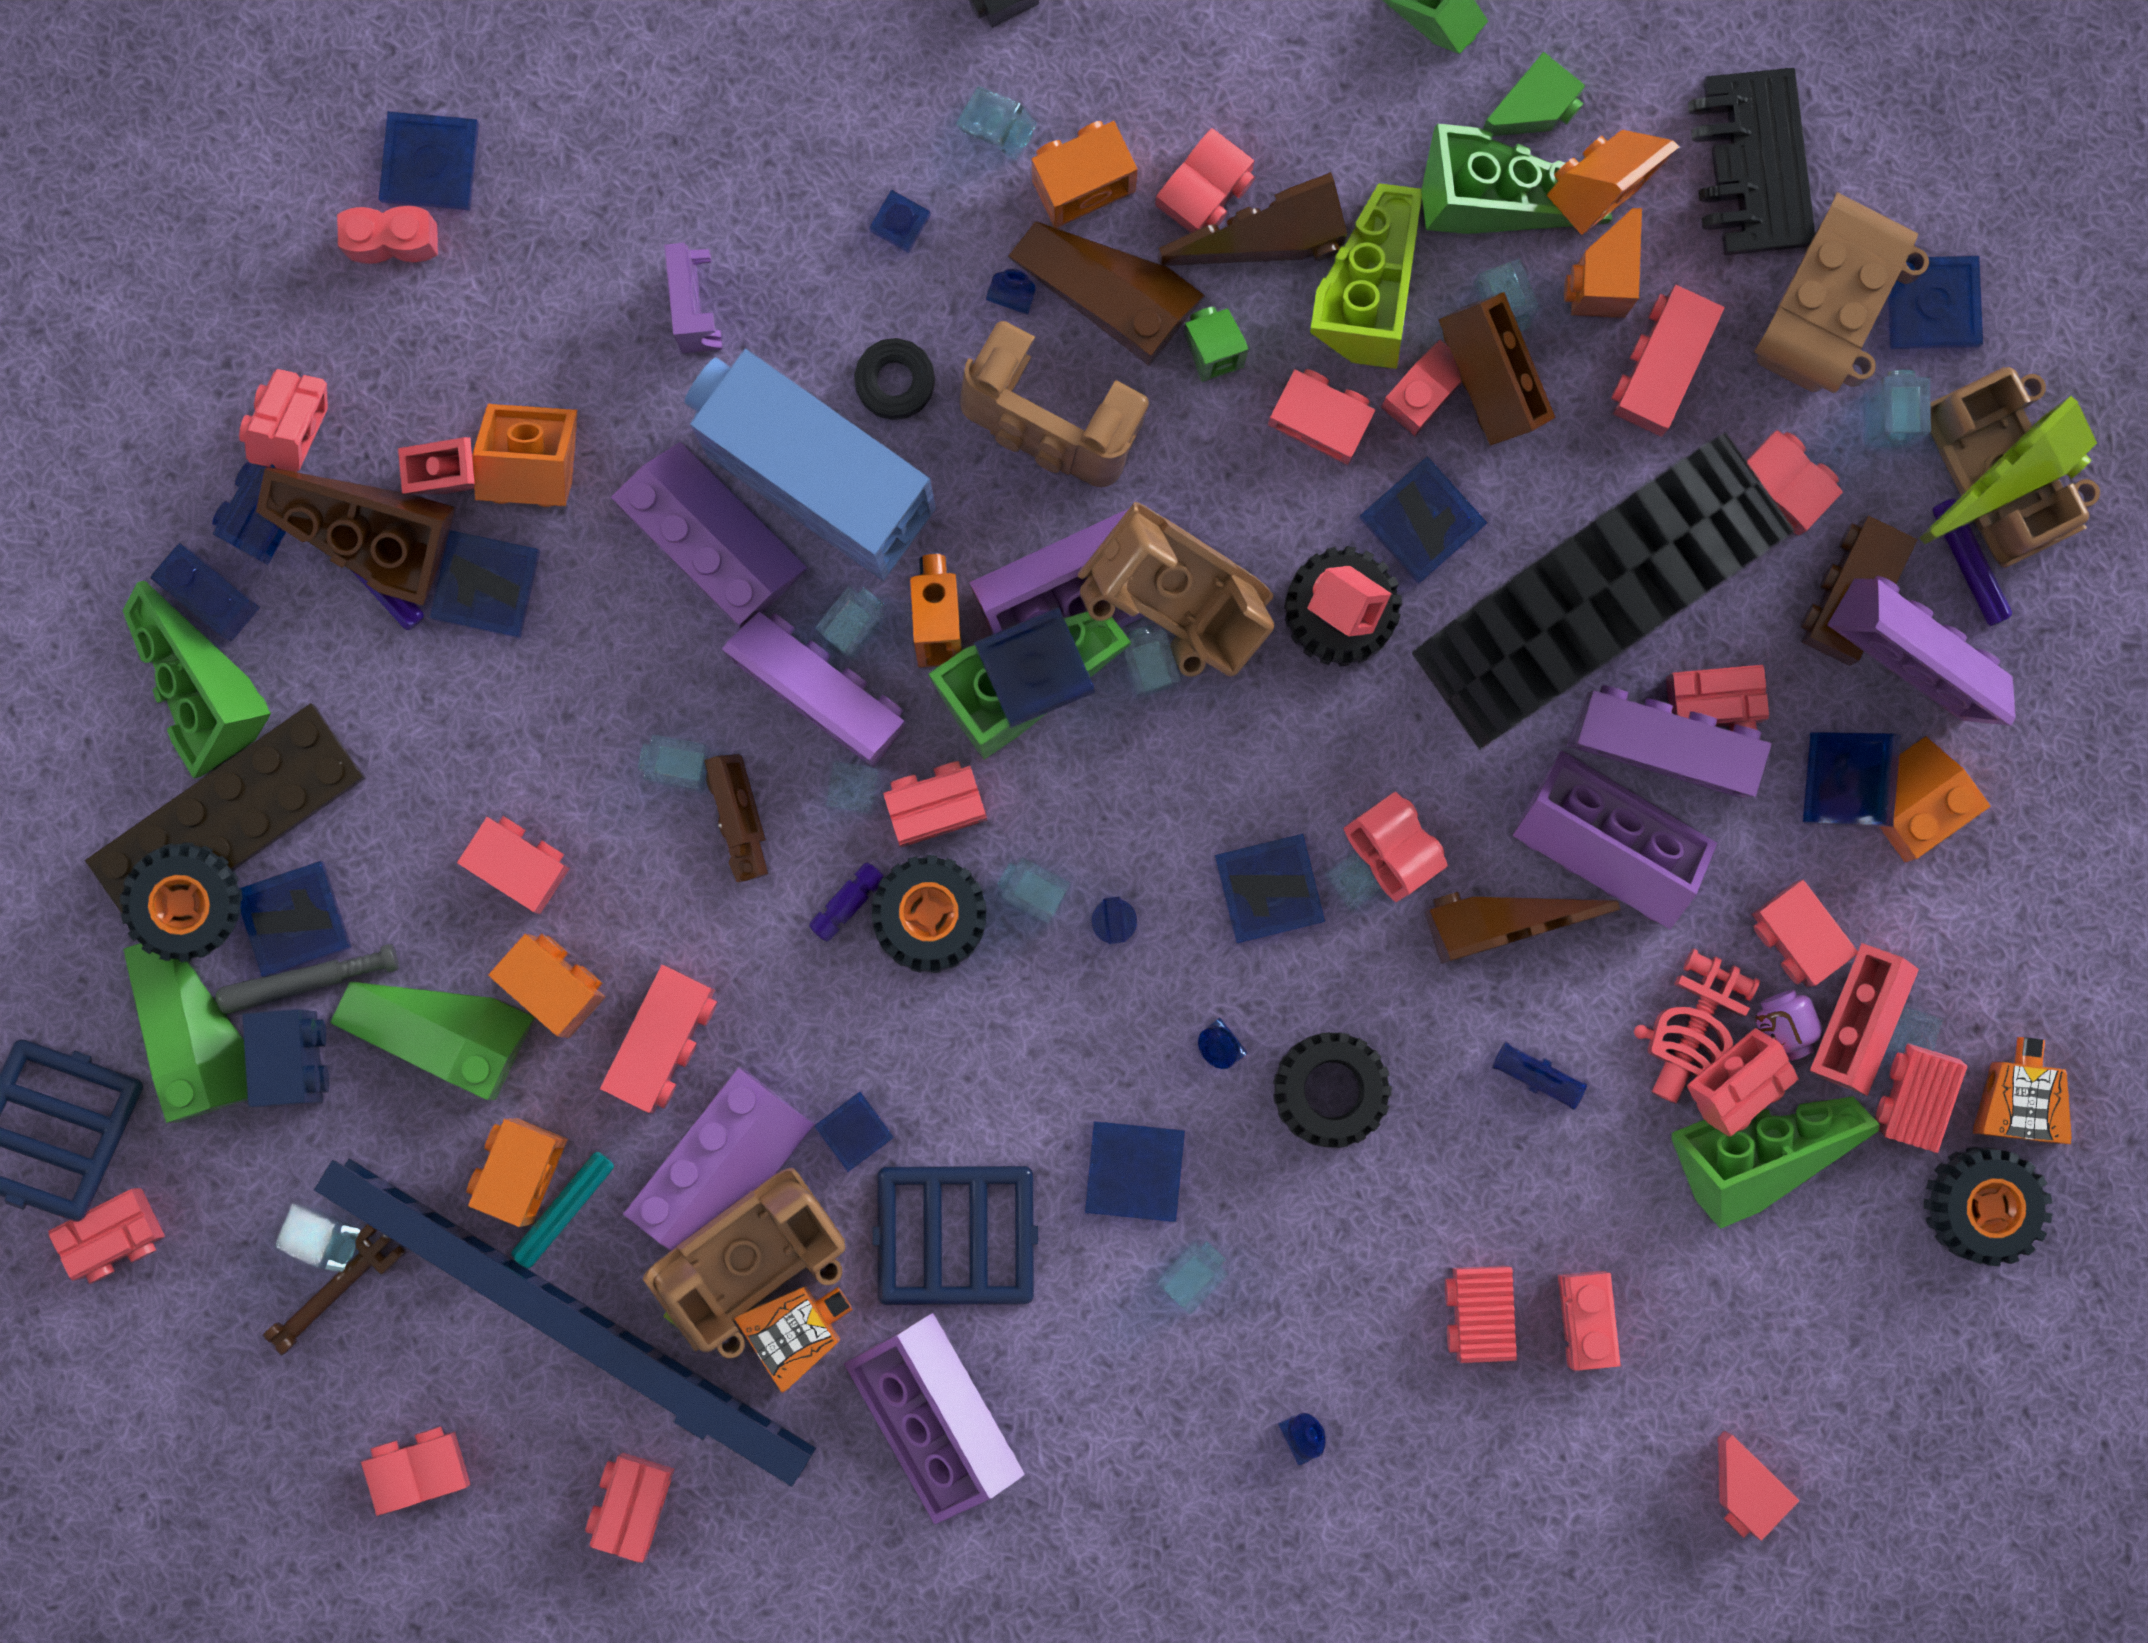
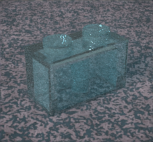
(1897, 410)

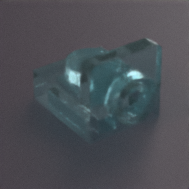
(997, 121)

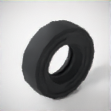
(888, 352)

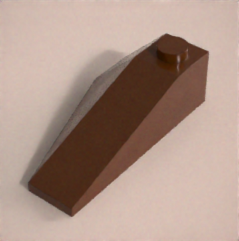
(1295, 226)
(1118, 292)
(370, 530)
(1489, 922)

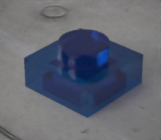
(900, 221)

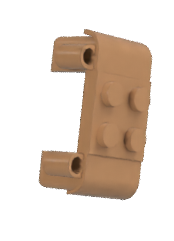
(1839, 297)
(1973, 432)
(1056, 444)
(1182, 586)
(744, 1259)

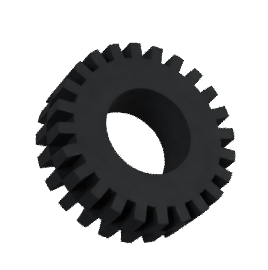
(1602, 590)

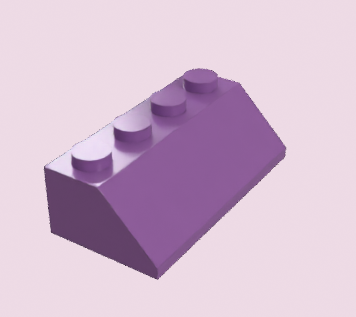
(709, 534)
(1044, 581)
(1925, 652)
(816, 688)
(1669, 743)
(1616, 840)
(720, 1160)
(934, 1419)

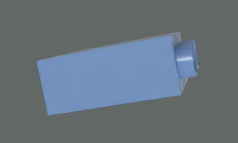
(810, 461)

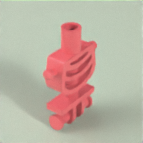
(1678, 1066)

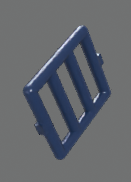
(110, 1127)
(932, 1180)

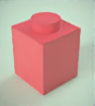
(1348, 600)

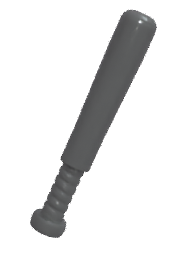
(298, 981)

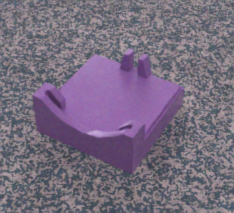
(690, 328)

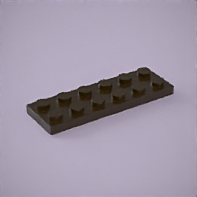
(243, 801)

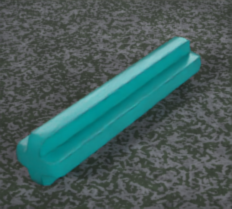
(562, 1210)

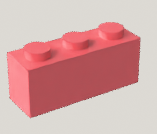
(1666, 359)
(1864, 1019)
(659, 1040)

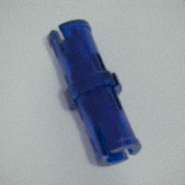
(1539, 1075)

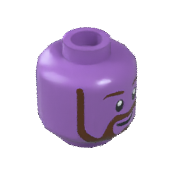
(1791, 1022)

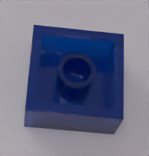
(854, 1131)

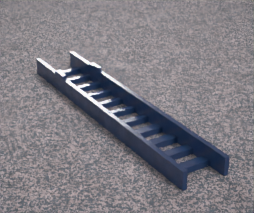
(694, 1400)

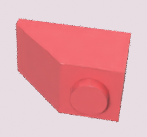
(1423, 389)
(437, 467)
(1750, 1490)

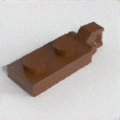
(737, 815)

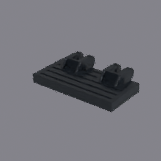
(1761, 165)

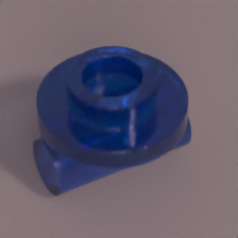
(1012, 290)
(1114, 920)
(1220, 1045)
(1304, 1437)

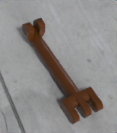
(369, 1255)

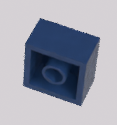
(284, 1058)

